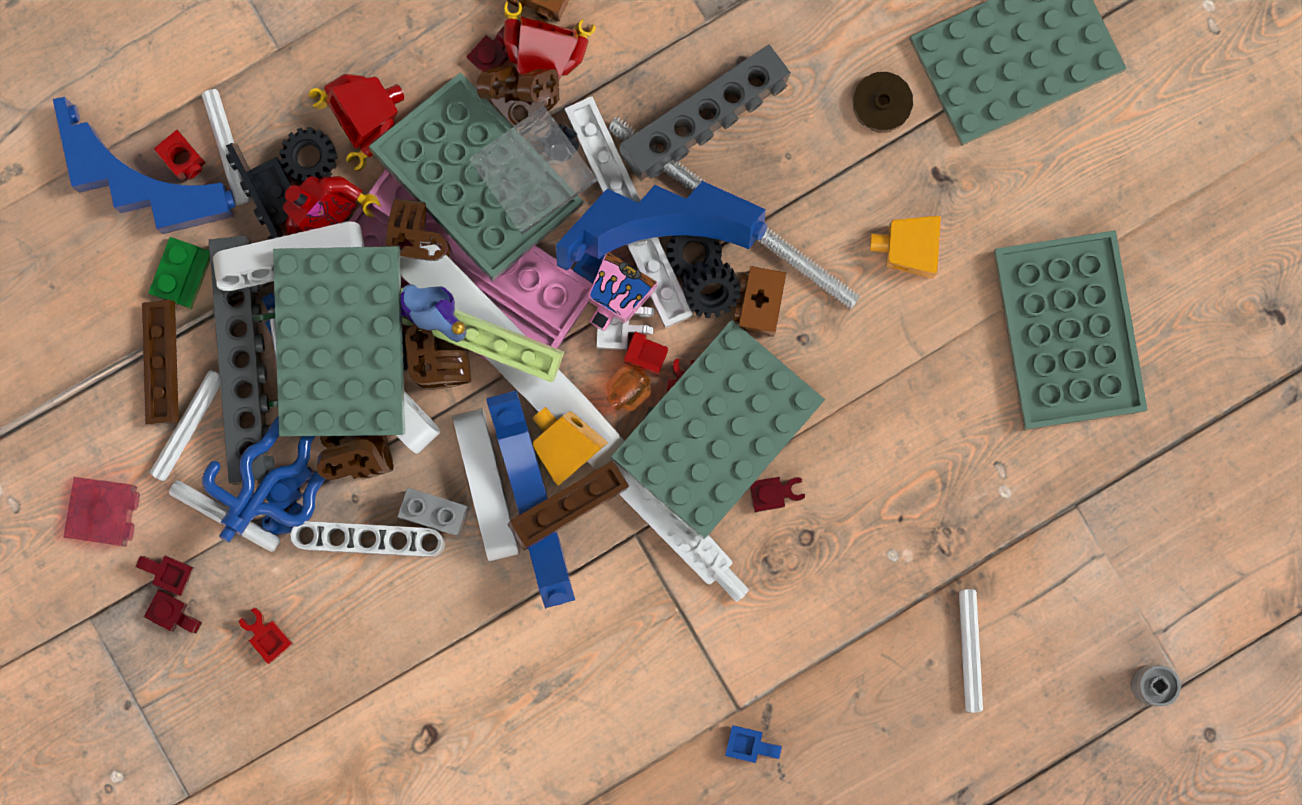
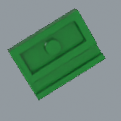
(180, 272)

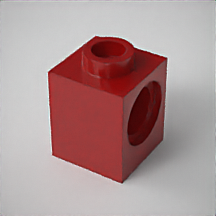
(171, 147)

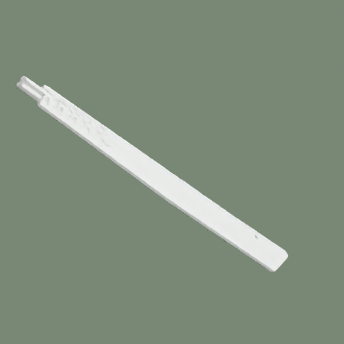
(563, 396)

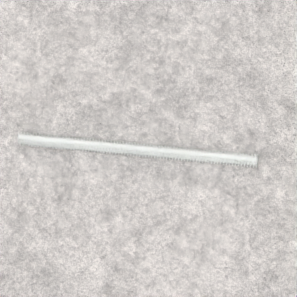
(769, 240)

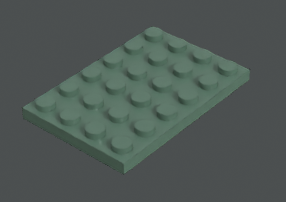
(1014, 60)
(431, 160)
(1070, 330)
(339, 341)
(717, 429)

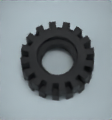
(308, 138)
(676, 246)
(706, 275)

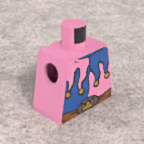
(618, 291)

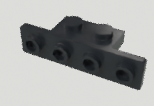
(266, 187)

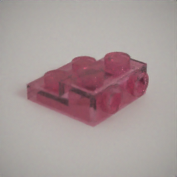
(101, 511)

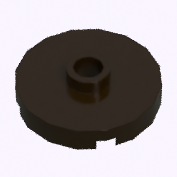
(882, 117)

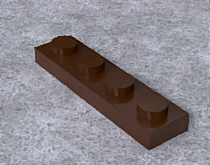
(160, 362)
(568, 505)

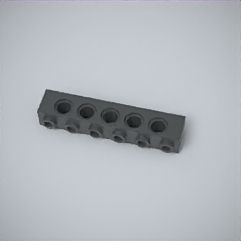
(761, 65)

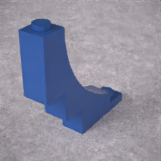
(95, 167)
(621, 221)
(529, 491)

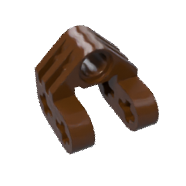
(513, 93)
(408, 222)
(447, 367)
(355, 456)

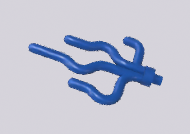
(244, 507)

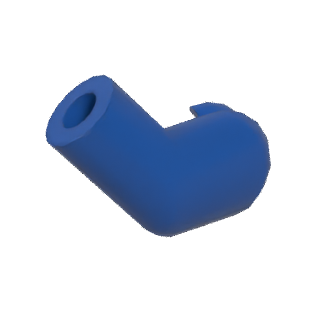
(275, 527)

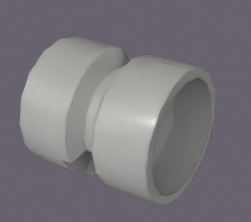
(1156, 685)

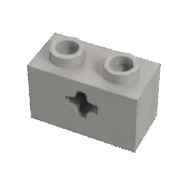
(433, 512)

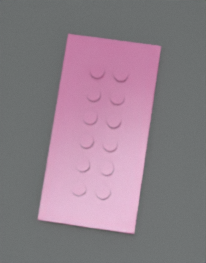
(531, 293)

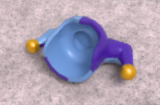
(432, 310)

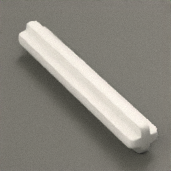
(223, 137)
(186, 426)
(217, 512)
(970, 650)

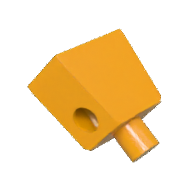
(910, 245)
(565, 443)

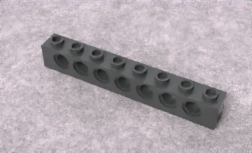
(233, 377)

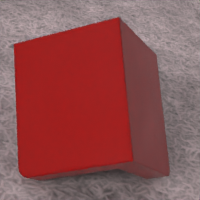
(645, 354)

